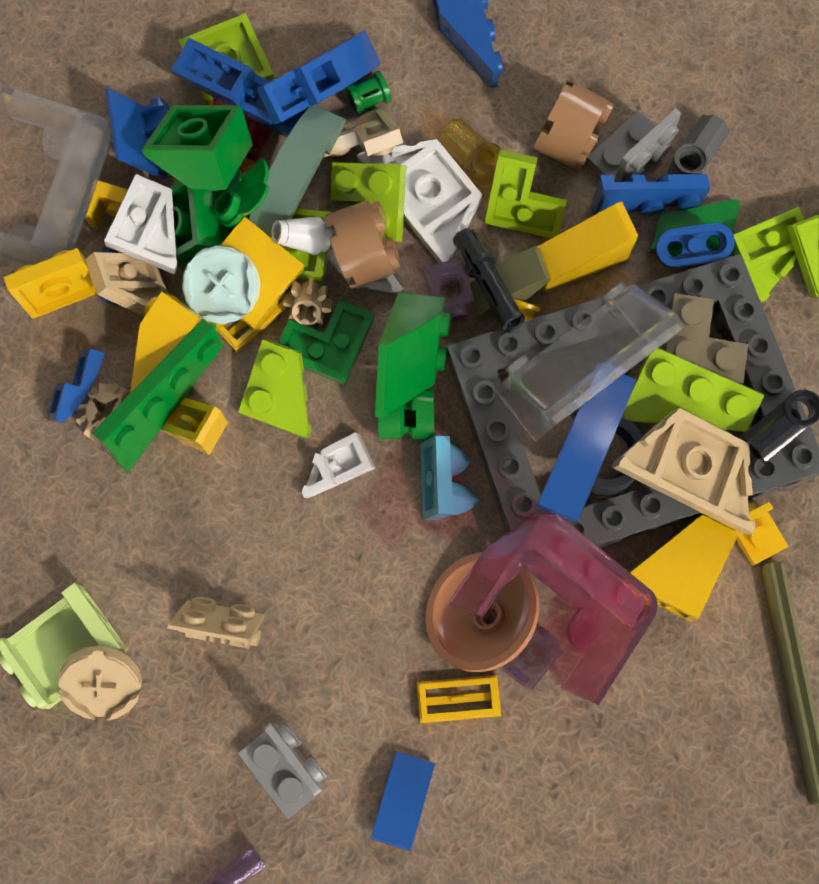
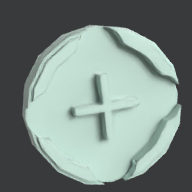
(221, 284)

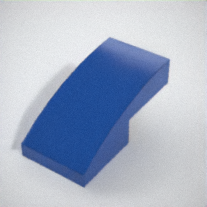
(69, 396)
(403, 801)

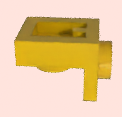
(104, 197)
(766, 538)

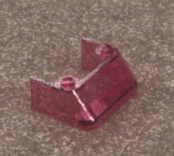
(609, 600)

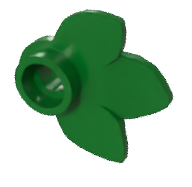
(242, 195)

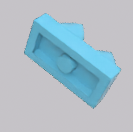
(438, 465)

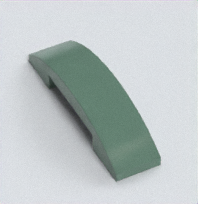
(296, 165)

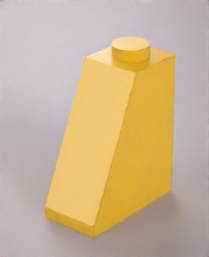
(589, 247)
(688, 566)

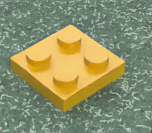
(51, 283)

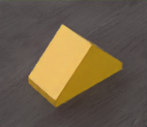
(196, 425)

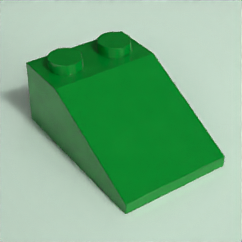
(410, 350)

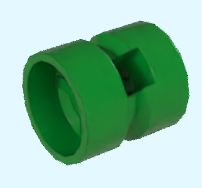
(394, 426)

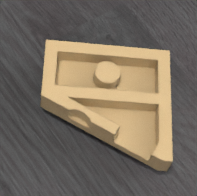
(125, 280)

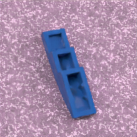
(228, 82)
(585, 450)

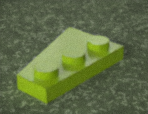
(674, 383)

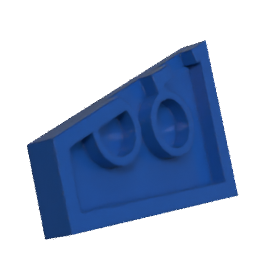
(651, 197)

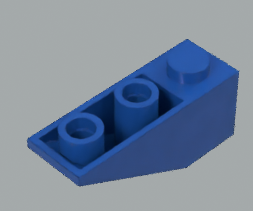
(471, 34)

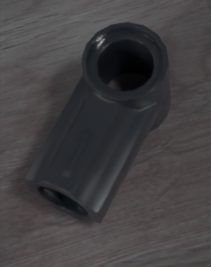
(780, 426)

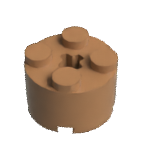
(573, 125)
(362, 244)

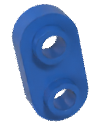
(693, 245)

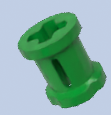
(376, 83)

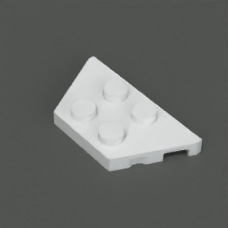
(437, 194)

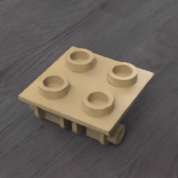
(205, 618)

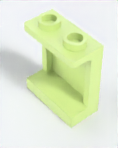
(49, 640)

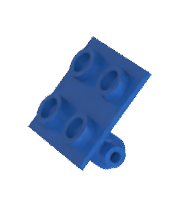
(132, 127)

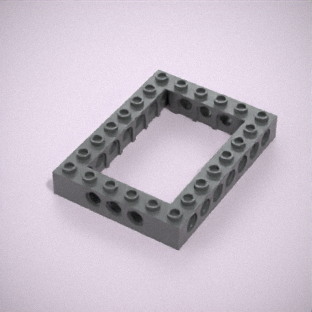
(741, 319)

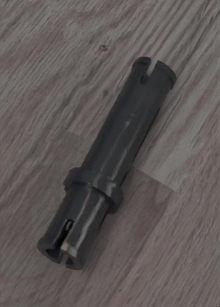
(482, 268)

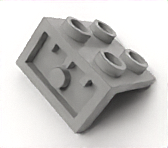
(634, 146)
(283, 769)

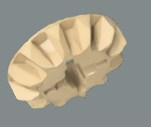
(88, 410)

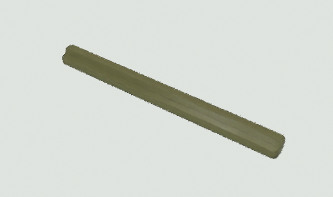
(794, 674)

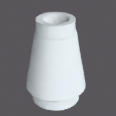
(303, 234)

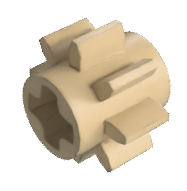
(307, 302)

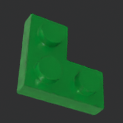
(337, 349)

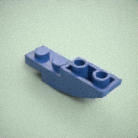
(319, 77)

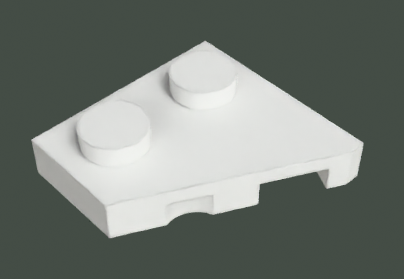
(146, 225)

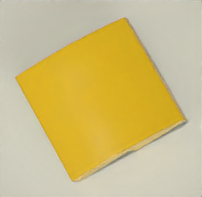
(274, 265)

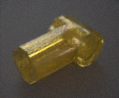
(470, 151)

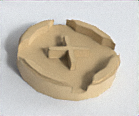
(99, 683)

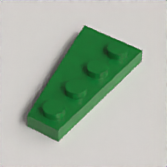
(149, 406)

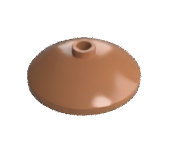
(469, 639)

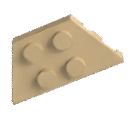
(694, 466)

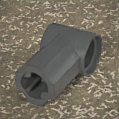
(699, 146)

